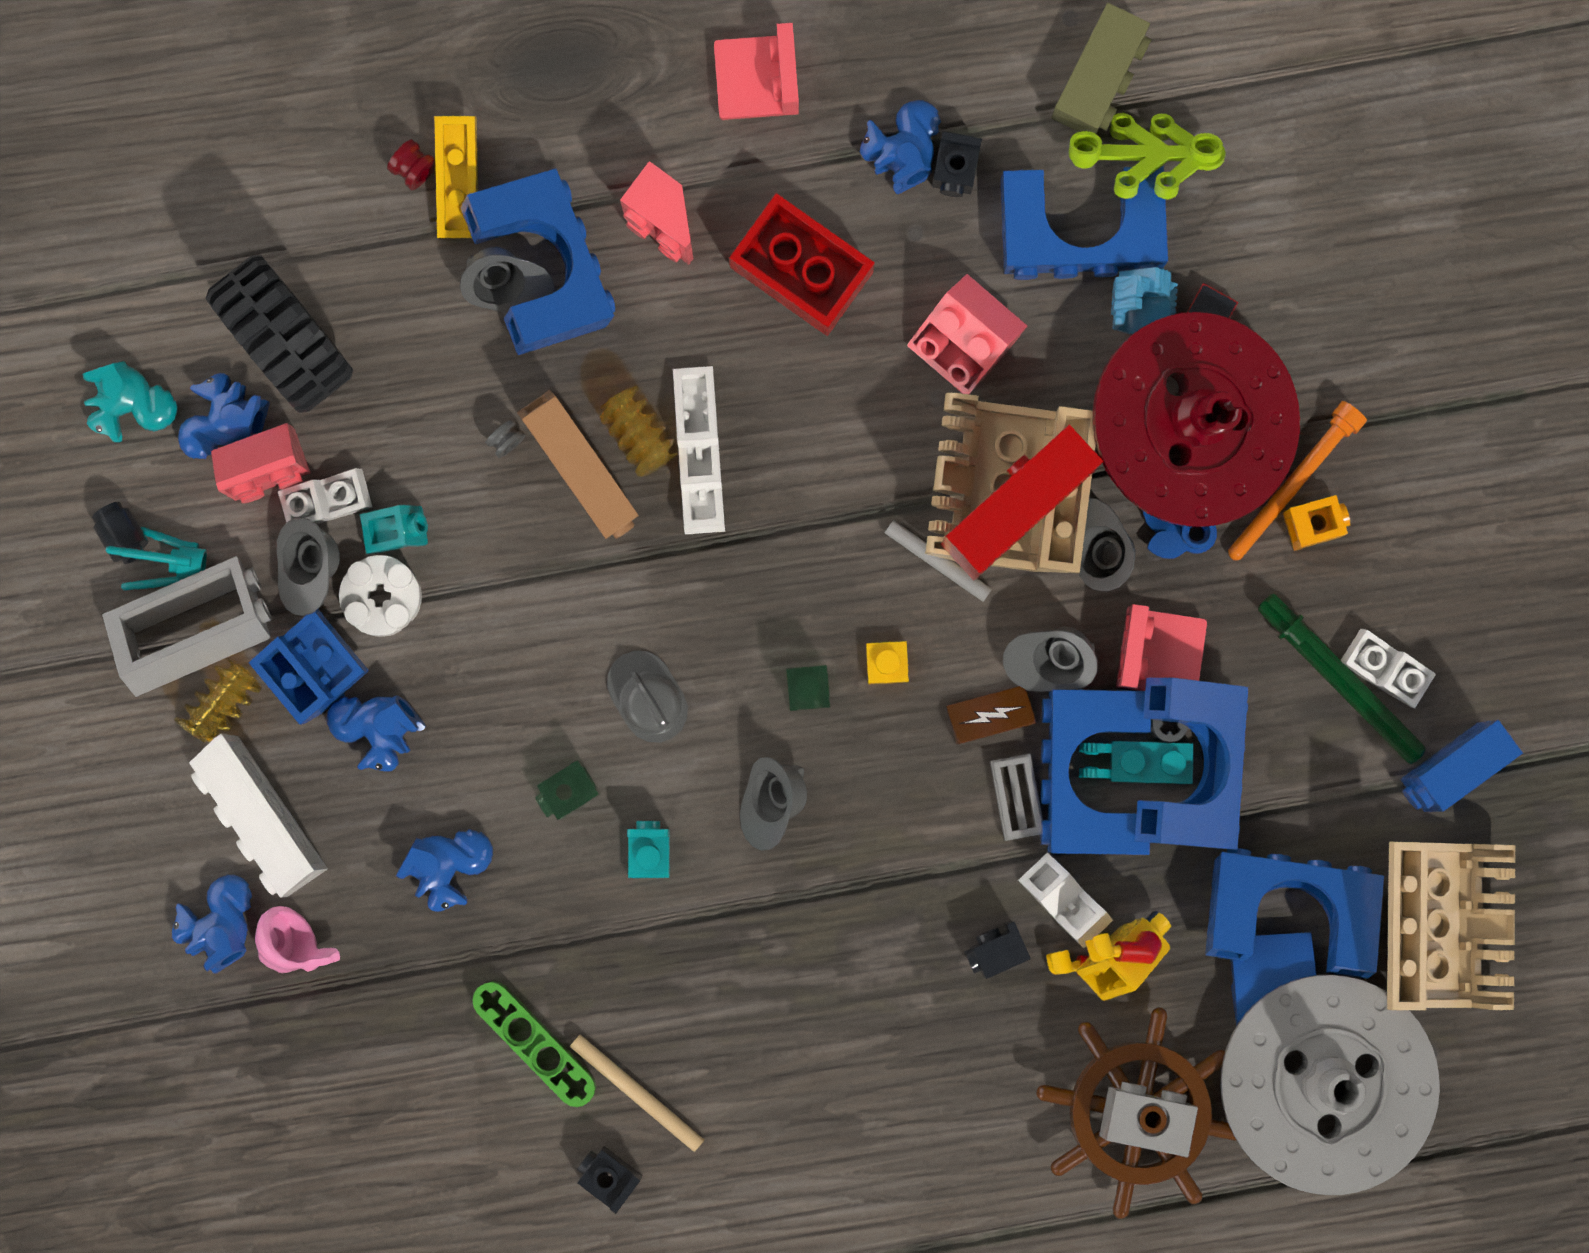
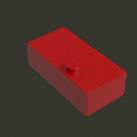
(1021, 501)

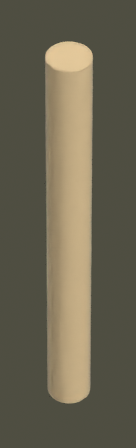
(637, 1093)

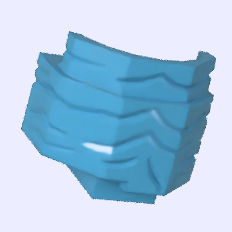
(1142, 298)

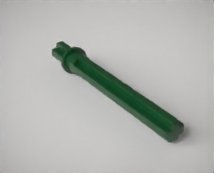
(1341, 678)

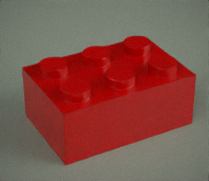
(801, 264)

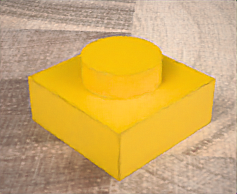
(887, 662)

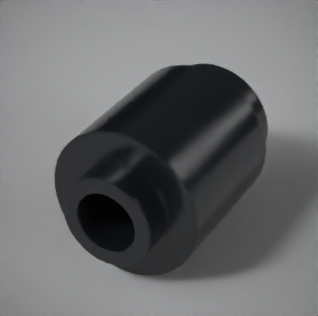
(119, 528)

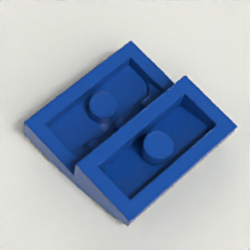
(1274, 963)

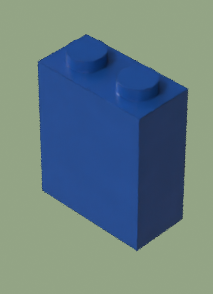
(1460, 767)

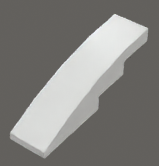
(698, 450)

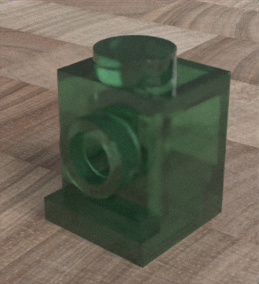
(808, 688)
(582, 788)

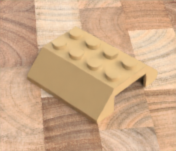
(991, 444)
(1441, 926)

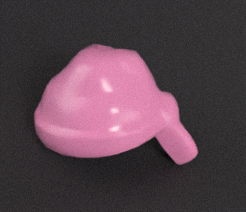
(288, 942)

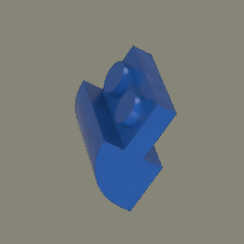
(309, 667)

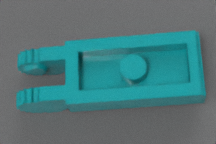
(1142, 762)

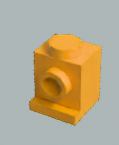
(1334, 519)

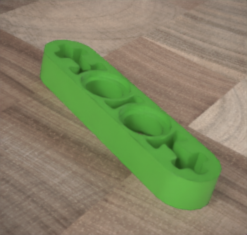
(529, 1048)

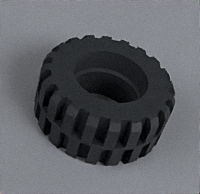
(279, 334)

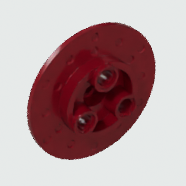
(1220, 374)

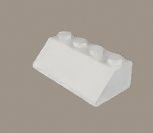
(257, 815)

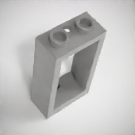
(198, 650)

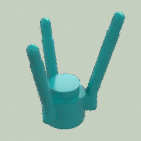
(182, 562)

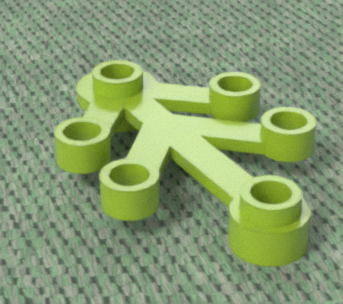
(1196, 152)

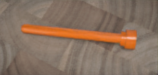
(1344, 423)

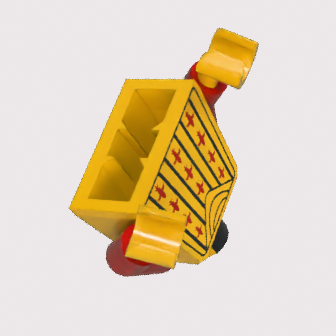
(1119, 961)

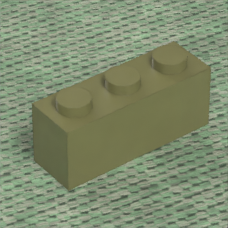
(1102, 71)

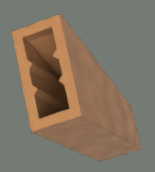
(578, 465)

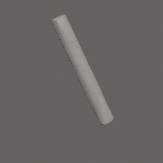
(945, 566)

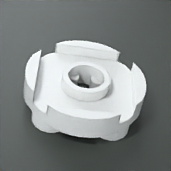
(397, 580)

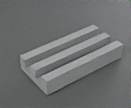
(1016, 794)

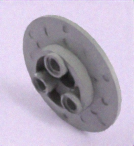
(1379, 1116)

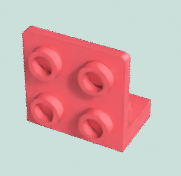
(757, 75)
(1159, 647)

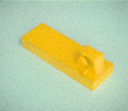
(454, 172)

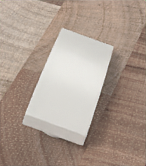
(327, 497)
(1387, 668)

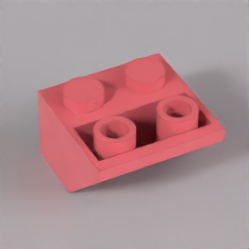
(658, 209)
(966, 334)
(259, 463)

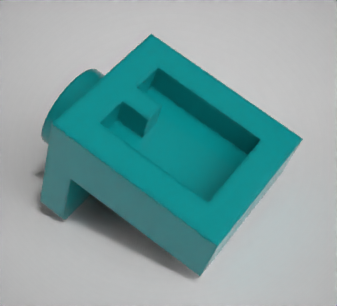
(394, 528)
(648, 850)

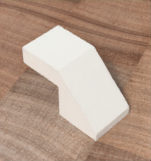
(1065, 900)

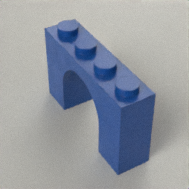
(543, 207)
(1034, 248)
(1071, 719)
(1219, 721)
(1348, 897)

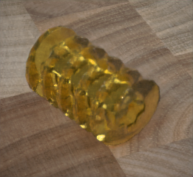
(637, 432)
(220, 701)

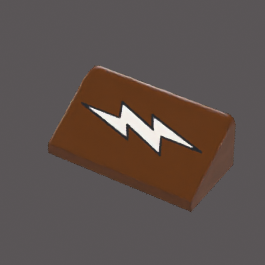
(990, 715)

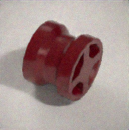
(411, 164)

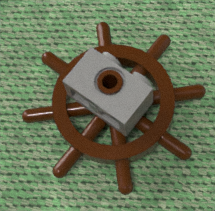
(1137, 1116)

